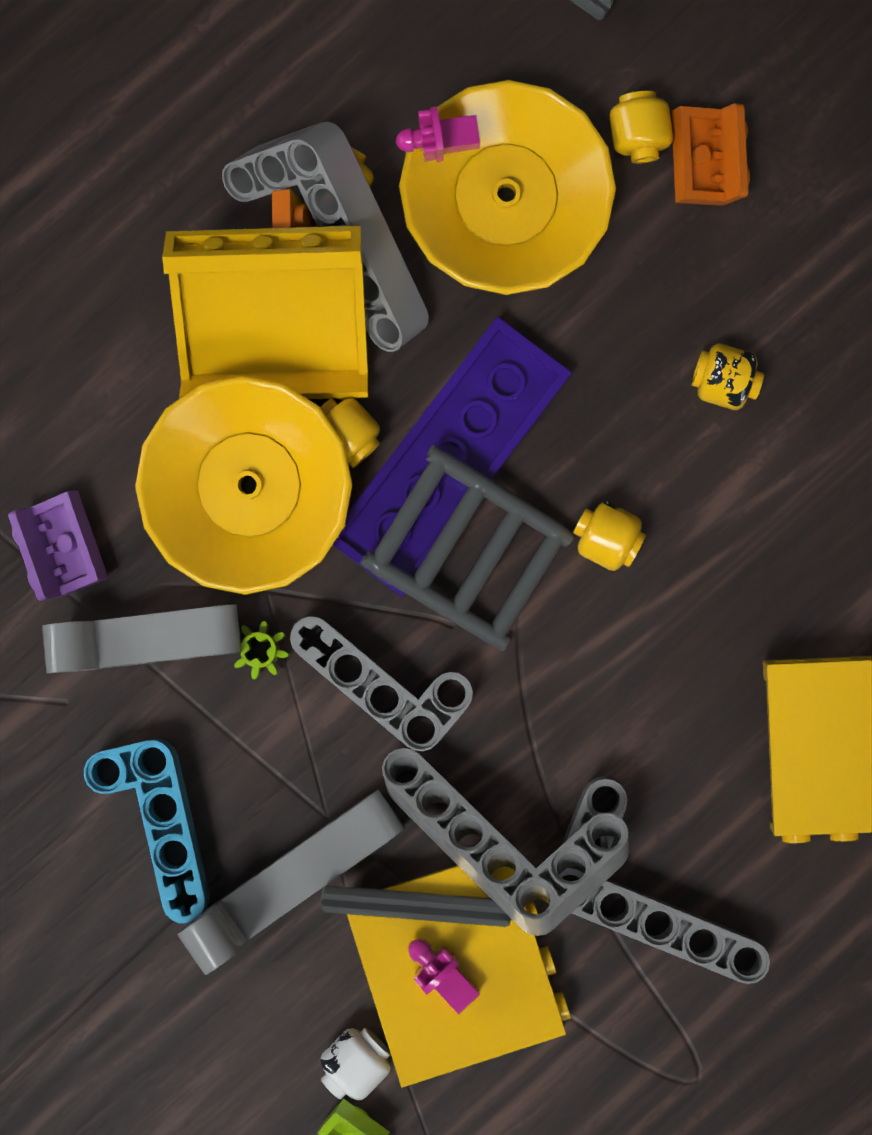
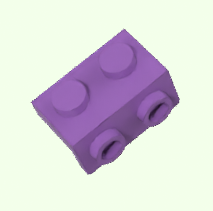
(57, 546)

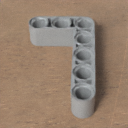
(338, 195)
(495, 851)
(289, 881)
(639, 905)

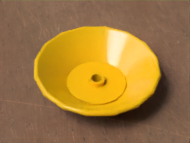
(549, 160)
(195, 496)

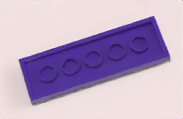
(473, 417)

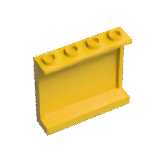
(270, 307)
(820, 747)
(501, 962)

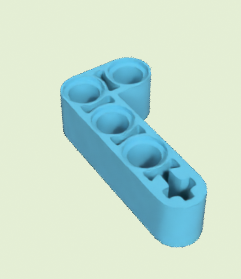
(158, 830)

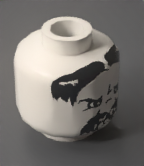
(355, 1064)

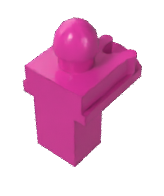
(440, 136)
(441, 973)

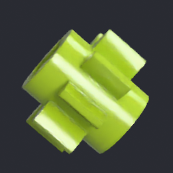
(273, 652)

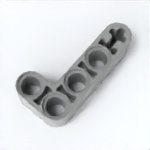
(141, 639)
(374, 676)

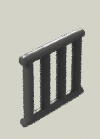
(478, 488)

